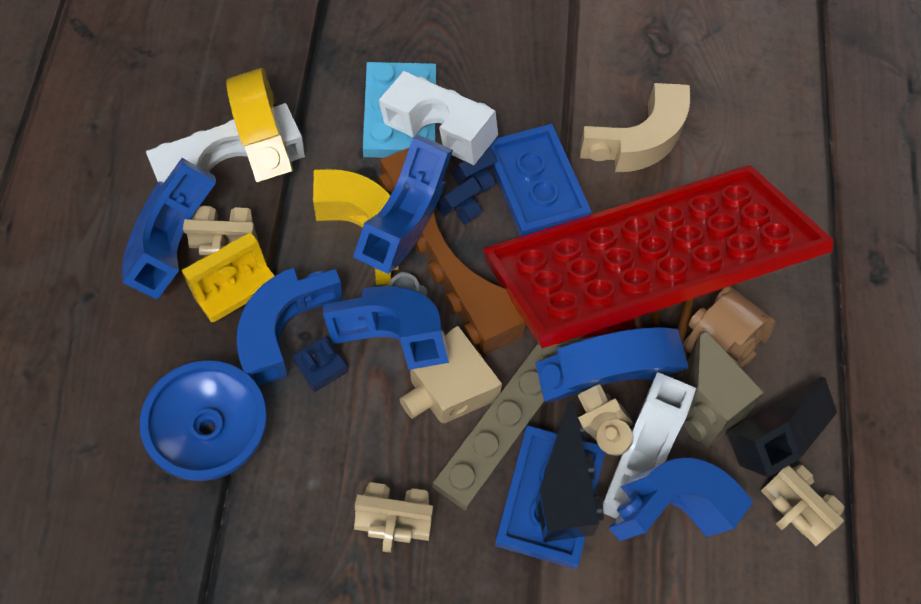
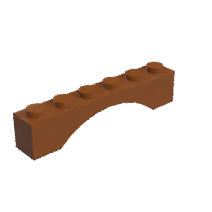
(483, 307)

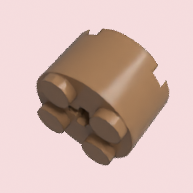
(733, 324)

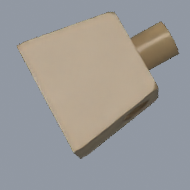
(454, 386)

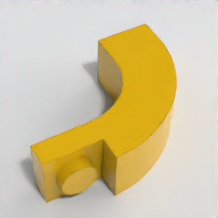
(257, 124)
(348, 198)

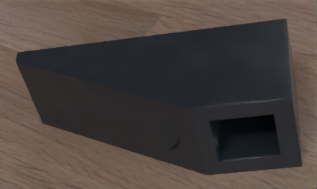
(783, 430)
(566, 494)

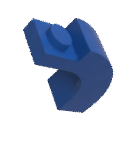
(399, 224)
(154, 241)
(270, 312)
(393, 314)
(610, 360)
(693, 485)

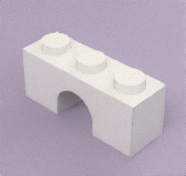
(416, 102)

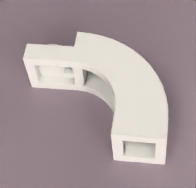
(653, 434)

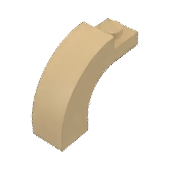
(646, 143)

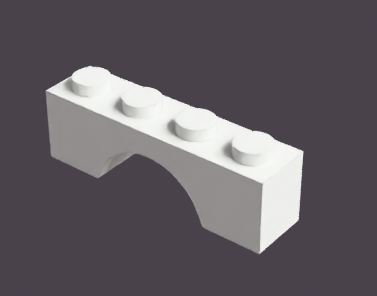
(219, 143)

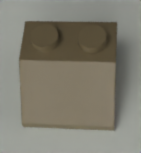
(722, 392)

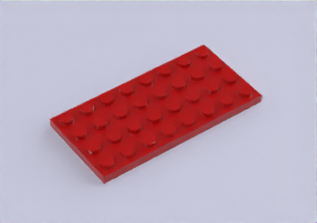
(652, 254)

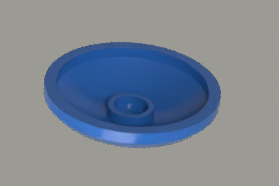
(198, 397)

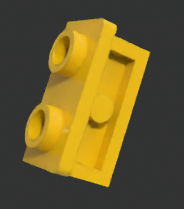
(228, 277)

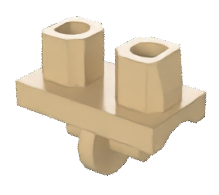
(211, 235)
(606, 421)
(802, 505)
(393, 518)

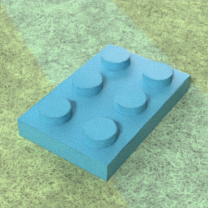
(379, 138)

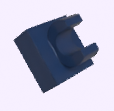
(479, 171)
(461, 201)
(319, 364)

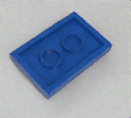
(537, 180)
(520, 521)

